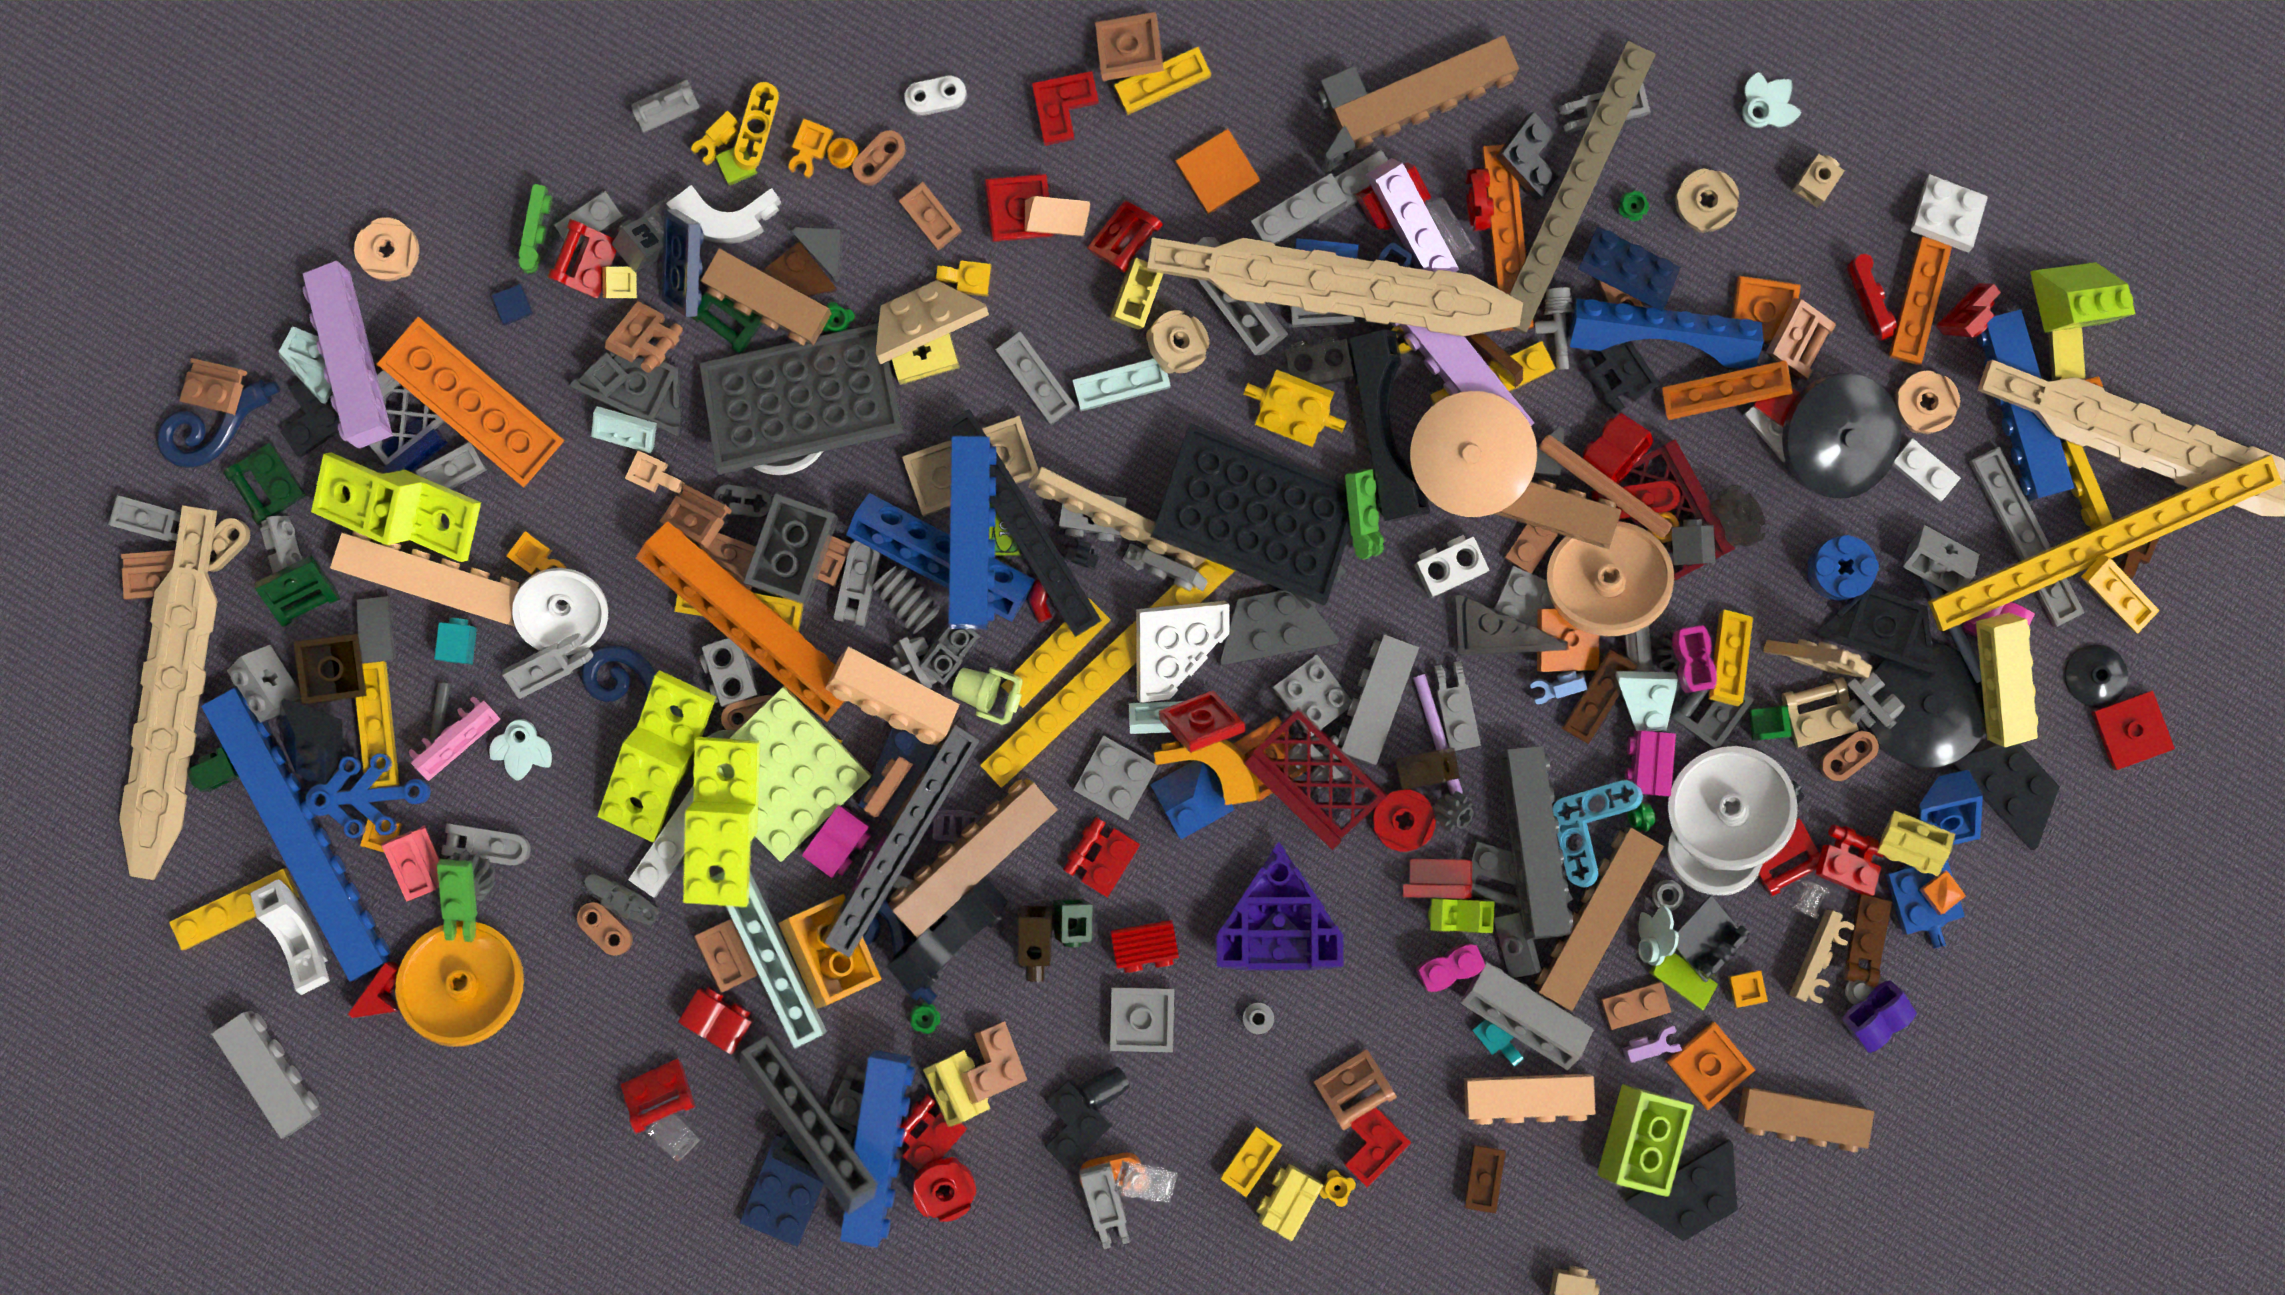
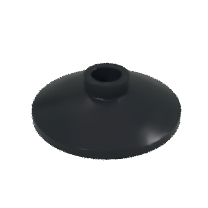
(2082, 680)

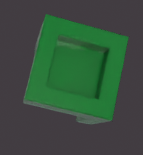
(1770, 723)

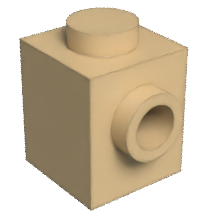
(1818, 179)
(1573, 1282)

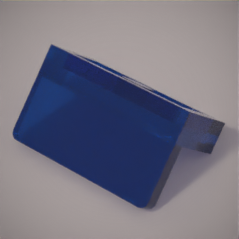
(417, 452)

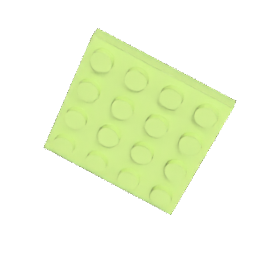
(800, 772)

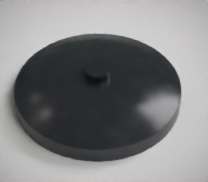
(1841, 435)
(1940, 714)

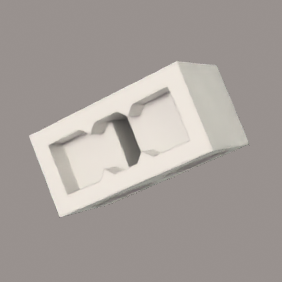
(1453, 572)

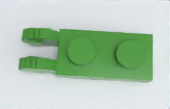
(533, 230)
(1363, 513)
(457, 897)

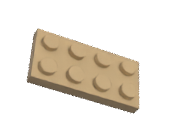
(931, 467)

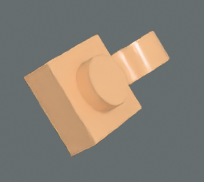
(650, 473)

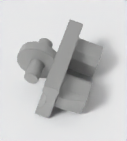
(908, 663)
(1886, 711)
(1319, 773)

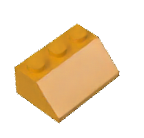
(825, 970)

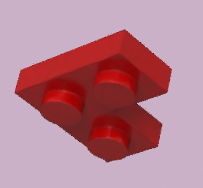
(1056, 98)
(1972, 313)
(1381, 1148)

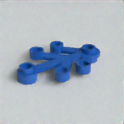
(361, 796)

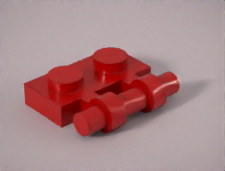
(1109, 863)
(1848, 869)
(934, 1140)

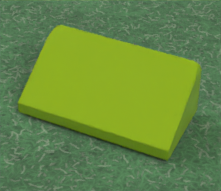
(1683, 979)

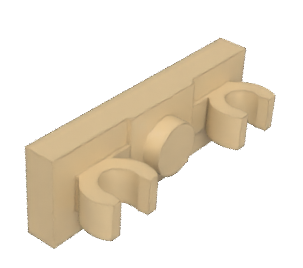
(1819, 956)

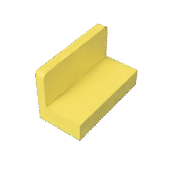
(2066, 354)

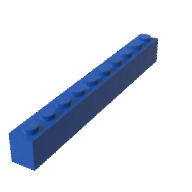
(297, 835)

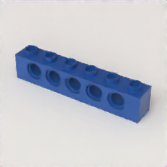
(928, 551)

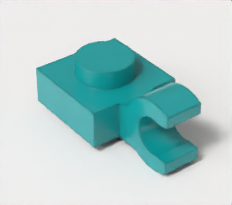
(1497, 1039)

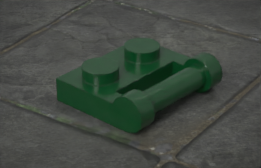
(751, 322)
(272, 476)
(293, 584)

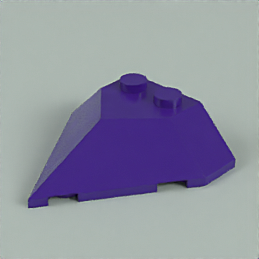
(1279, 924)

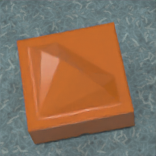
(1942, 892)

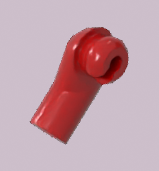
(1037, 600)

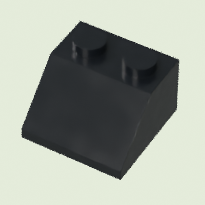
(311, 740)

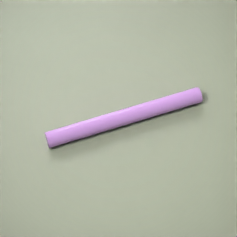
(1434, 724)

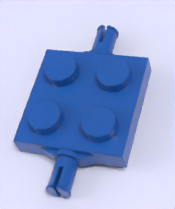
(1913, 908)

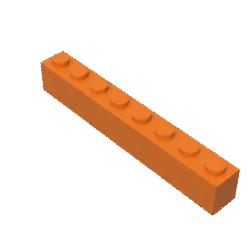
(741, 617)

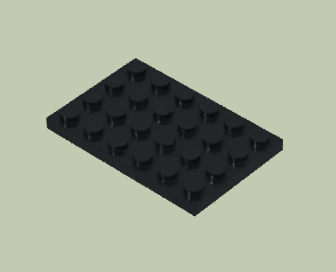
(1255, 514)

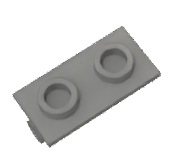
(665, 106)
(280, 534)

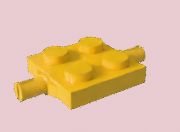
(1294, 408)

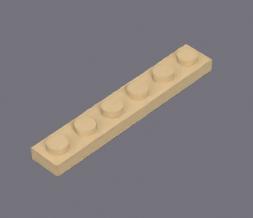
(1106, 514)

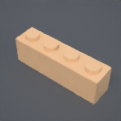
(892, 697)
(1529, 1097)

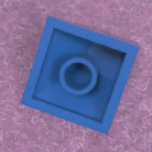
(1191, 798)
(1955, 806)

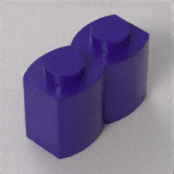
(1879, 1016)

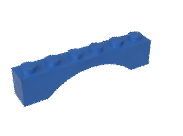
(1604, 324)

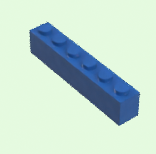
(2034, 446)
(970, 532)
(878, 1142)

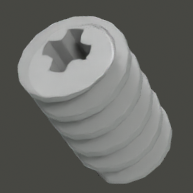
(906, 598)

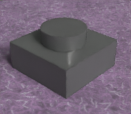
(606, 375)

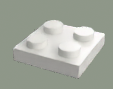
(1949, 213)

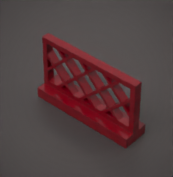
(1693, 494)
(1295, 797)

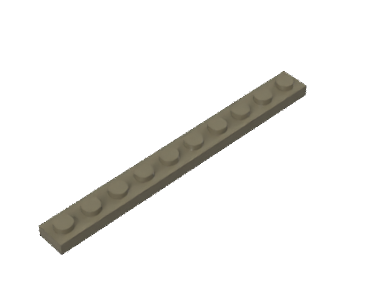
(1580, 180)

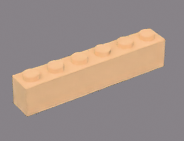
(425, 578)

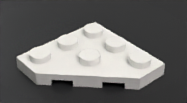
(1175, 644)

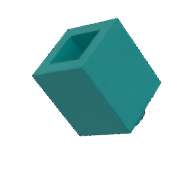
(455, 641)

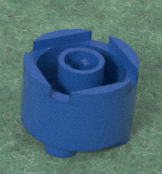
(1824, 566)

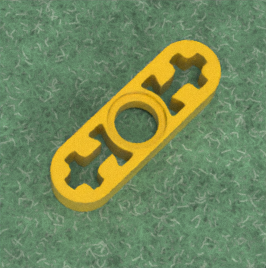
(741, 143)

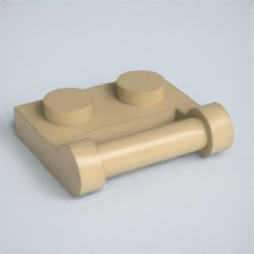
(1823, 722)

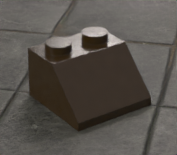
(330, 669)

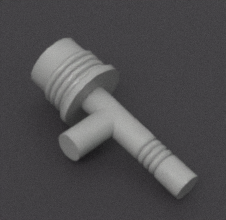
(1558, 304)

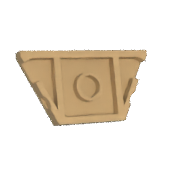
(923, 318)
(1824, 657)

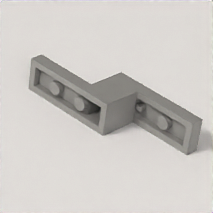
(1316, 202)

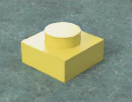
(619, 282)

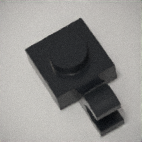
(1082, 555)

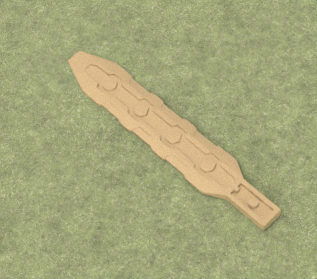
(1342, 285)
(2131, 431)
(170, 699)

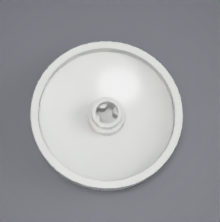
(1732, 808)

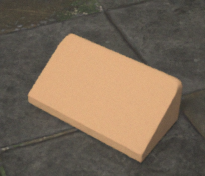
(1056, 215)

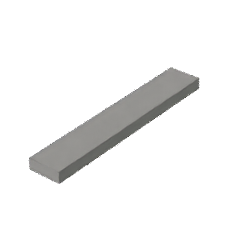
(2023, 530)

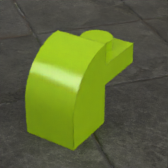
(1461, 915)

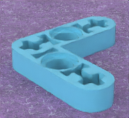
(1578, 824)

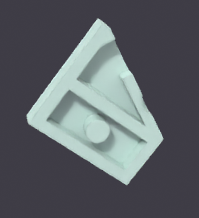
(304, 359)
(1648, 697)

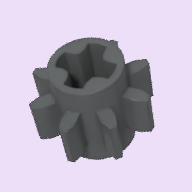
(1453, 811)

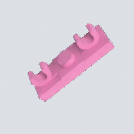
(454, 739)

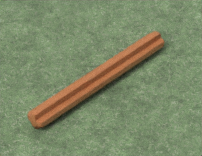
(1605, 486)

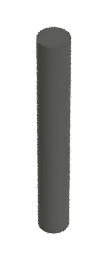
(440, 710)

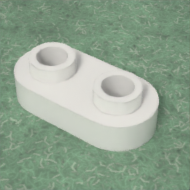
(935, 99)

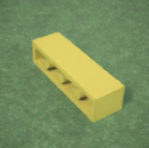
(2007, 679)

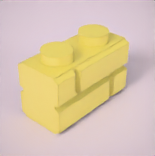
(1916, 843)
(950, 1090)
(1289, 1201)

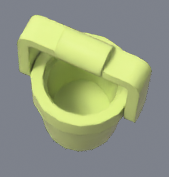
(982, 689)

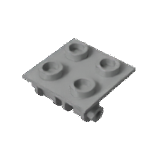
(1314, 692)

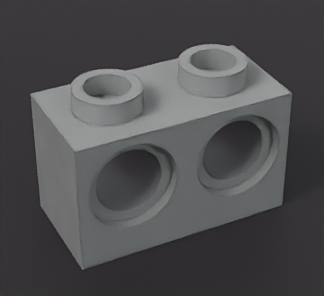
(738, 668)

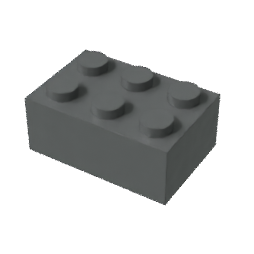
(791, 549)

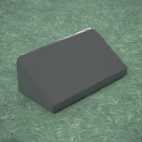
(1340, 151)

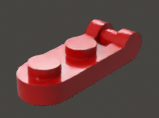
(1871, 297)
(1659, 496)

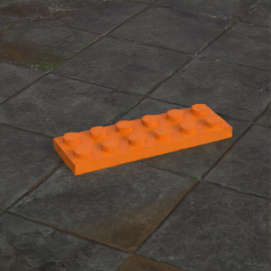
(470, 401)

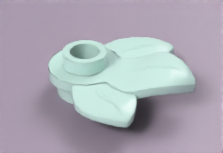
(1771, 100)
(520, 754)
(1657, 936)

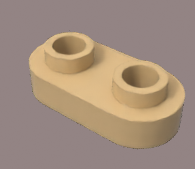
(224, 545)

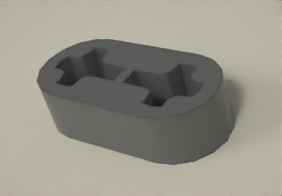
(745, 494)

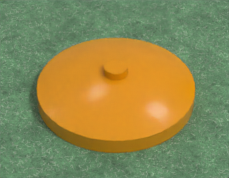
(459, 988)

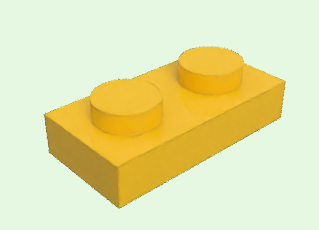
(1251, 1161)

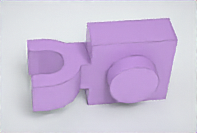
(1642, 1048)

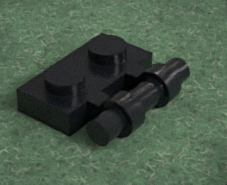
(1629, 370)

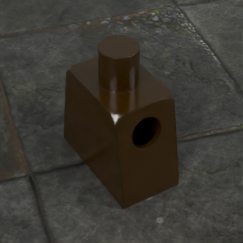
(1428, 768)
(1035, 930)

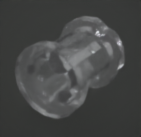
(1810, 899)

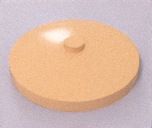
(1473, 453)
(1613, 587)

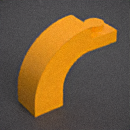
(1226, 759)

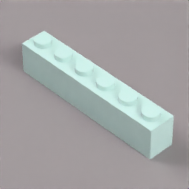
(776, 967)

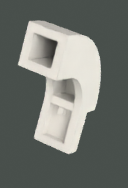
(727, 226)
(295, 932)

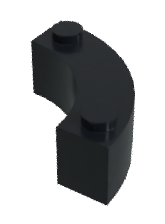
(924, 956)

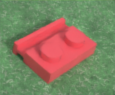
(413, 862)

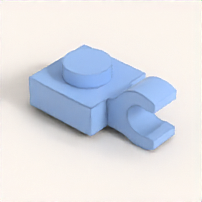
(1567, 684)

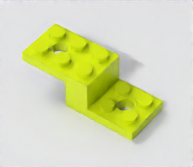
(395, 507)
(656, 756)
(721, 821)

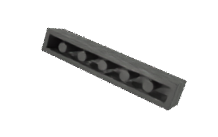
(1535, 843)
(808, 1125)

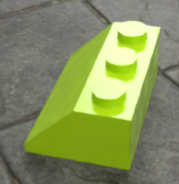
(2080, 296)
(1645, 1140)

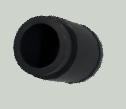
(1103, 1088)

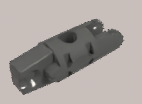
(622, 900)

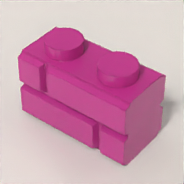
(1651, 762)

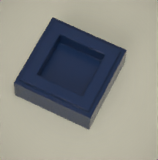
(512, 304)

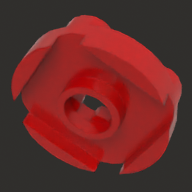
(1478, 205)
(1420, 813)
(938, 1173)

